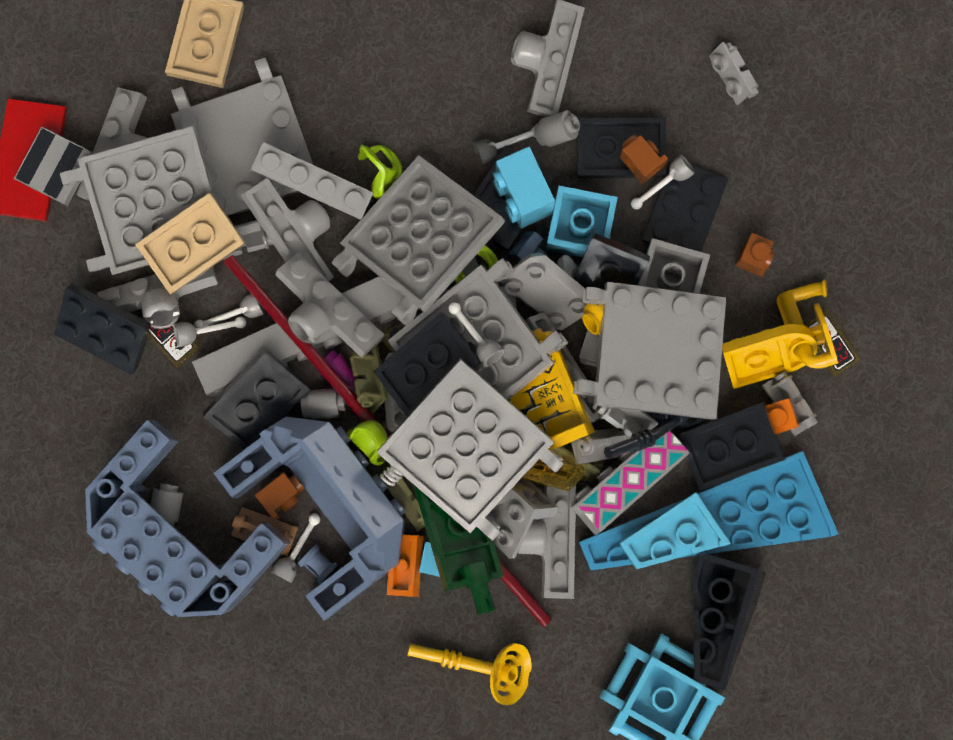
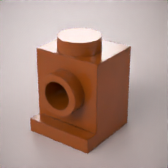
(642, 157)
(756, 255)
(280, 494)

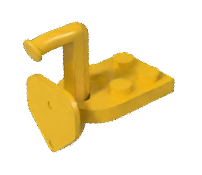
(782, 347)

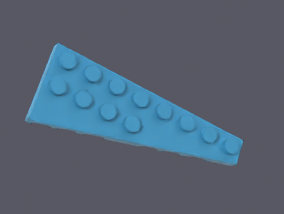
(751, 510)

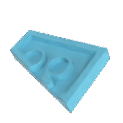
(675, 534)

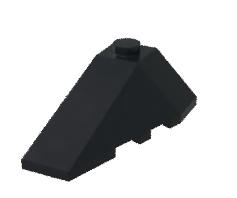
(722, 612)

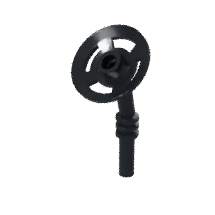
(648, 437)

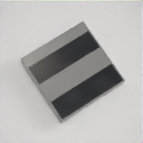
(46, 160)

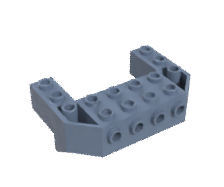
(342, 491)
(155, 550)

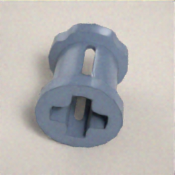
(317, 564)

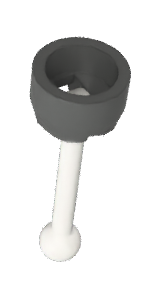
(488, 149)

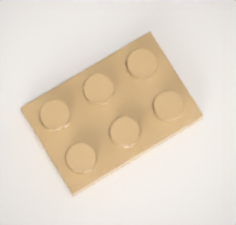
(205, 41)
(190, 243)

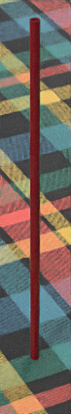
(363, 412)

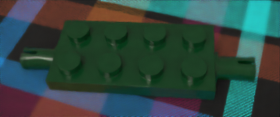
(461, 556)

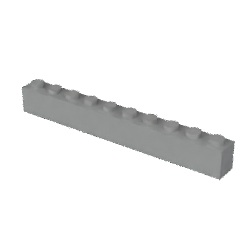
(373, 299)

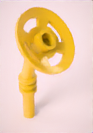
(498, 670)

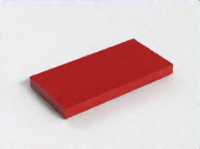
(18, 133)

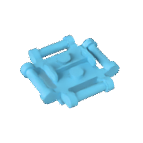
(659, 695)

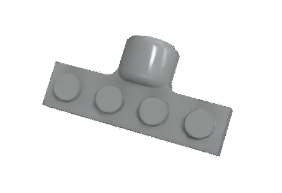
(549, 57)
(119, 125)
(289, 230)
(154, 299)
(325, 309)
(555, 543)

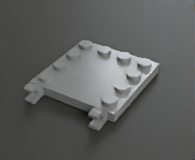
(233, 132)
(140, 190)
(419, 236)
(493, 319)
(657, 350)
(467, 447)

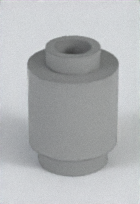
(557, 129)
(322, 404)
(167, 502)

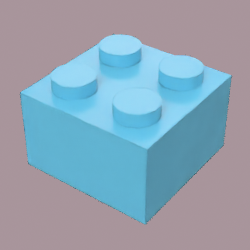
(524, 188)
(577, 218)

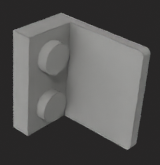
(517, 513)

